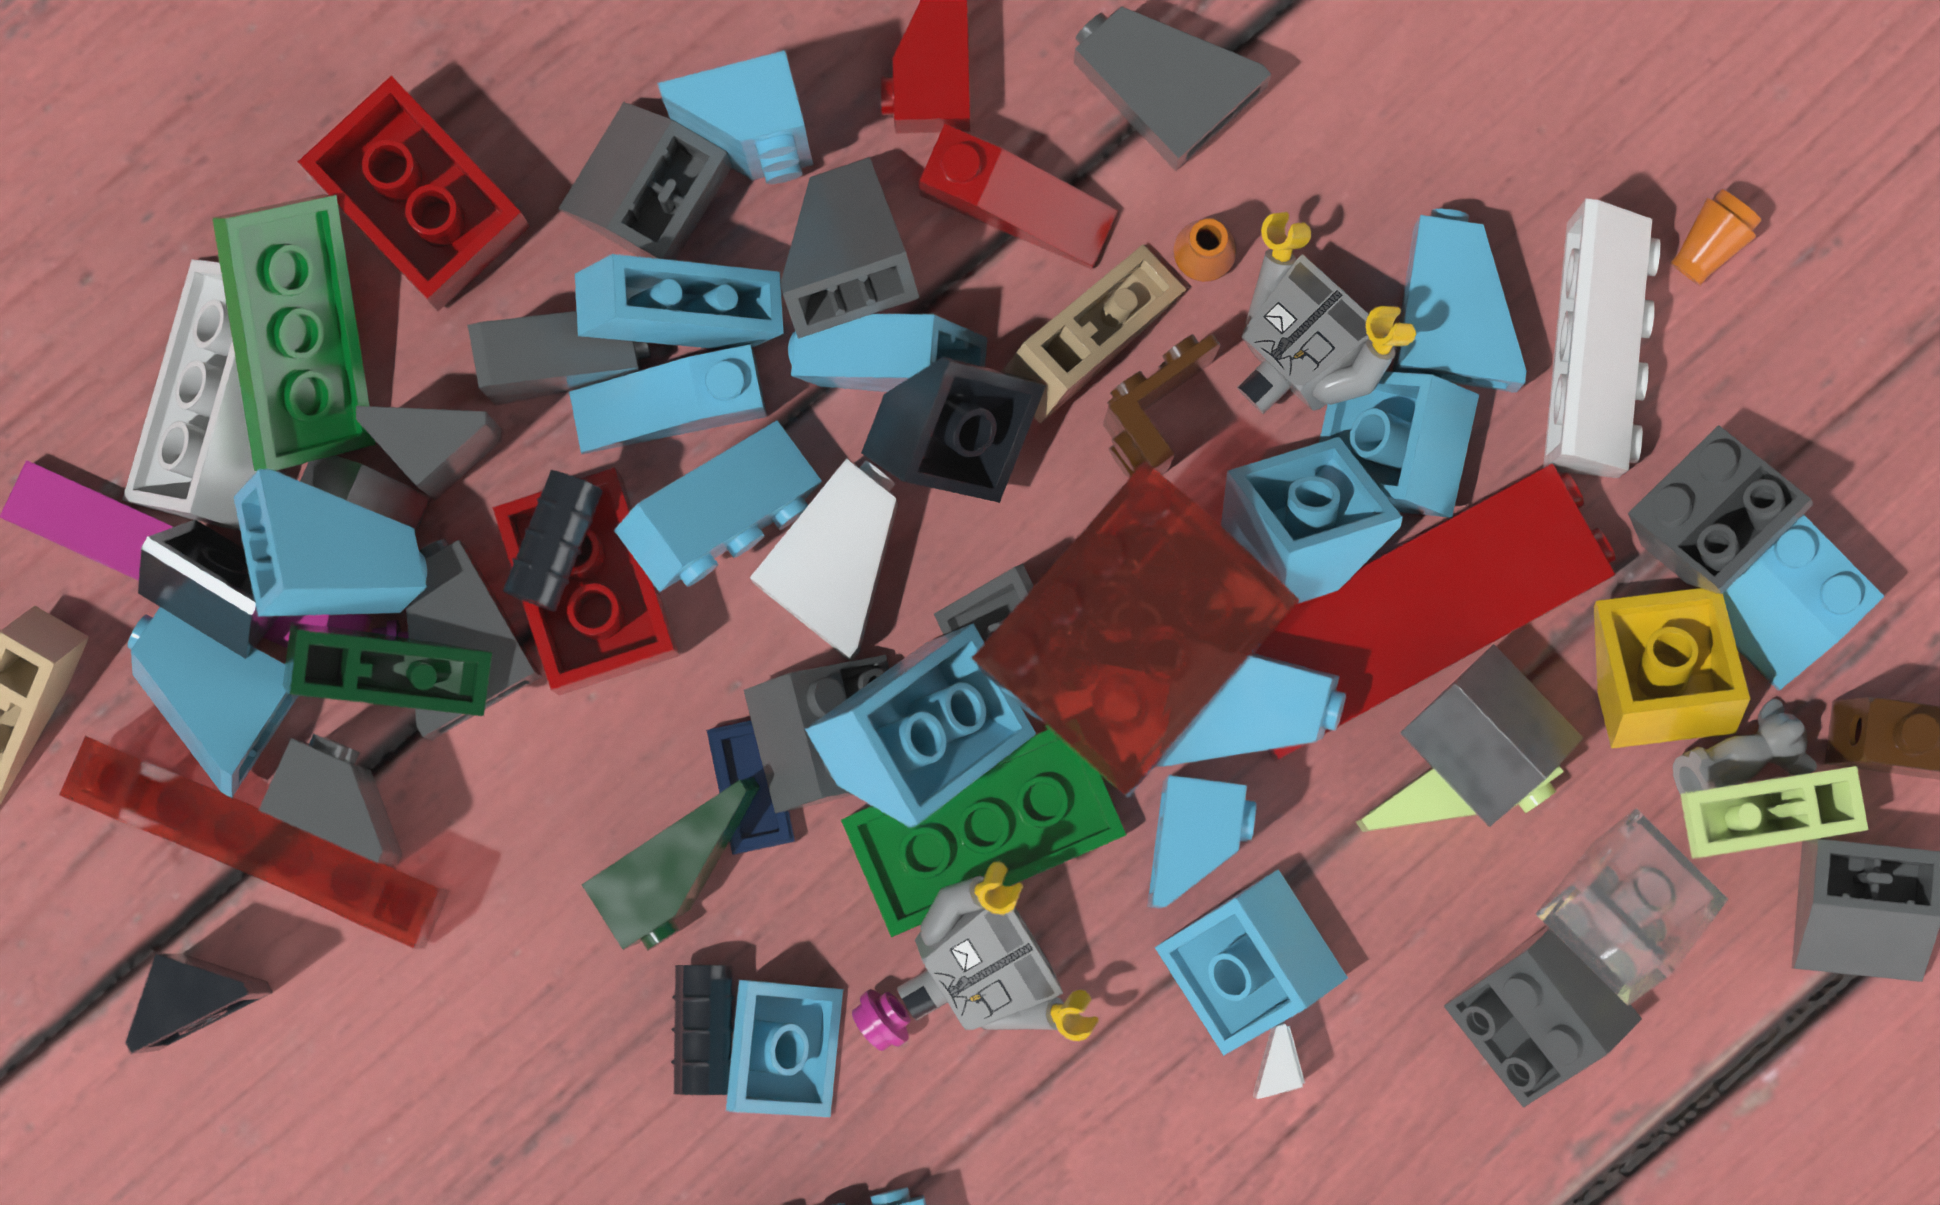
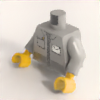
(1311, 330)
(990, 964)

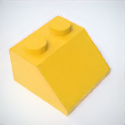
(1667, 668)

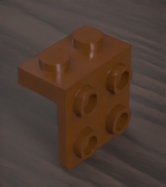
(1131, 430)

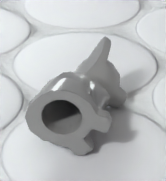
(1739, 758)

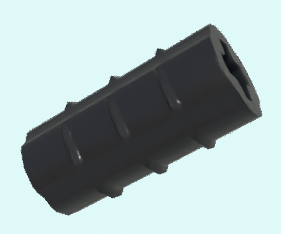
(553, 540)
(702, 1029)

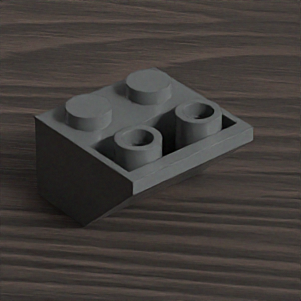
(647, 183)
(1717, 512)
(783, 711)
(1866, 909)
(1541, 1016)

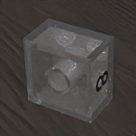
(1632, 907)

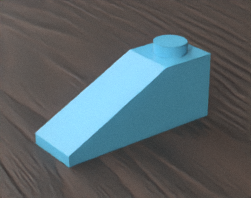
(669, 400)

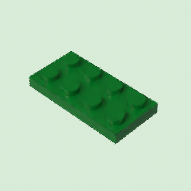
(293, 330)
(1023, 812)

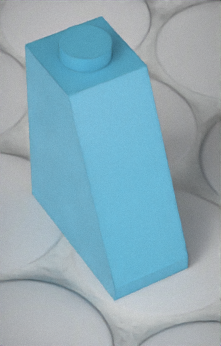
(1457, 307)
(881, 350)
(323, 552)
(210, 695)
(1262, 709)

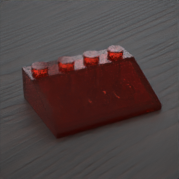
(1135, 629)

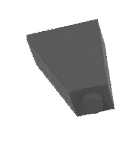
(1166, 80)
(844, 252)
(546, 357)
(464, 612)

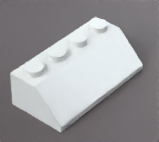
(1600, 341)
(195, 430)

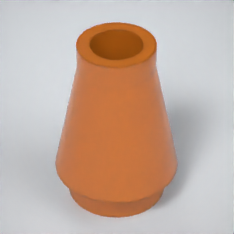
(1715, 236)
(1201, 263)

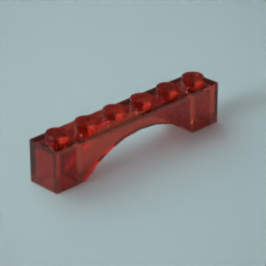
(253, 842)

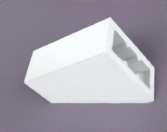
(834, 556)

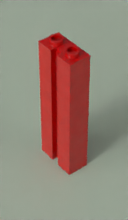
(1447, 593)

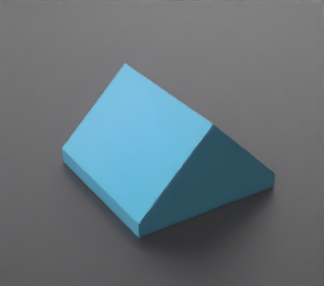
(784, 1049)

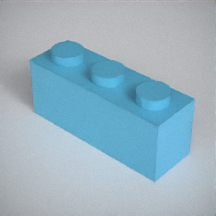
(678, 303)
(719, 508)

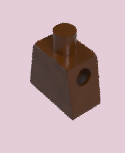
(1893, 738)

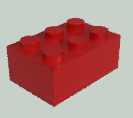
(414, 193)
(608, 612)

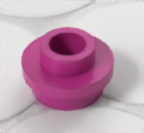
(881, 1019)

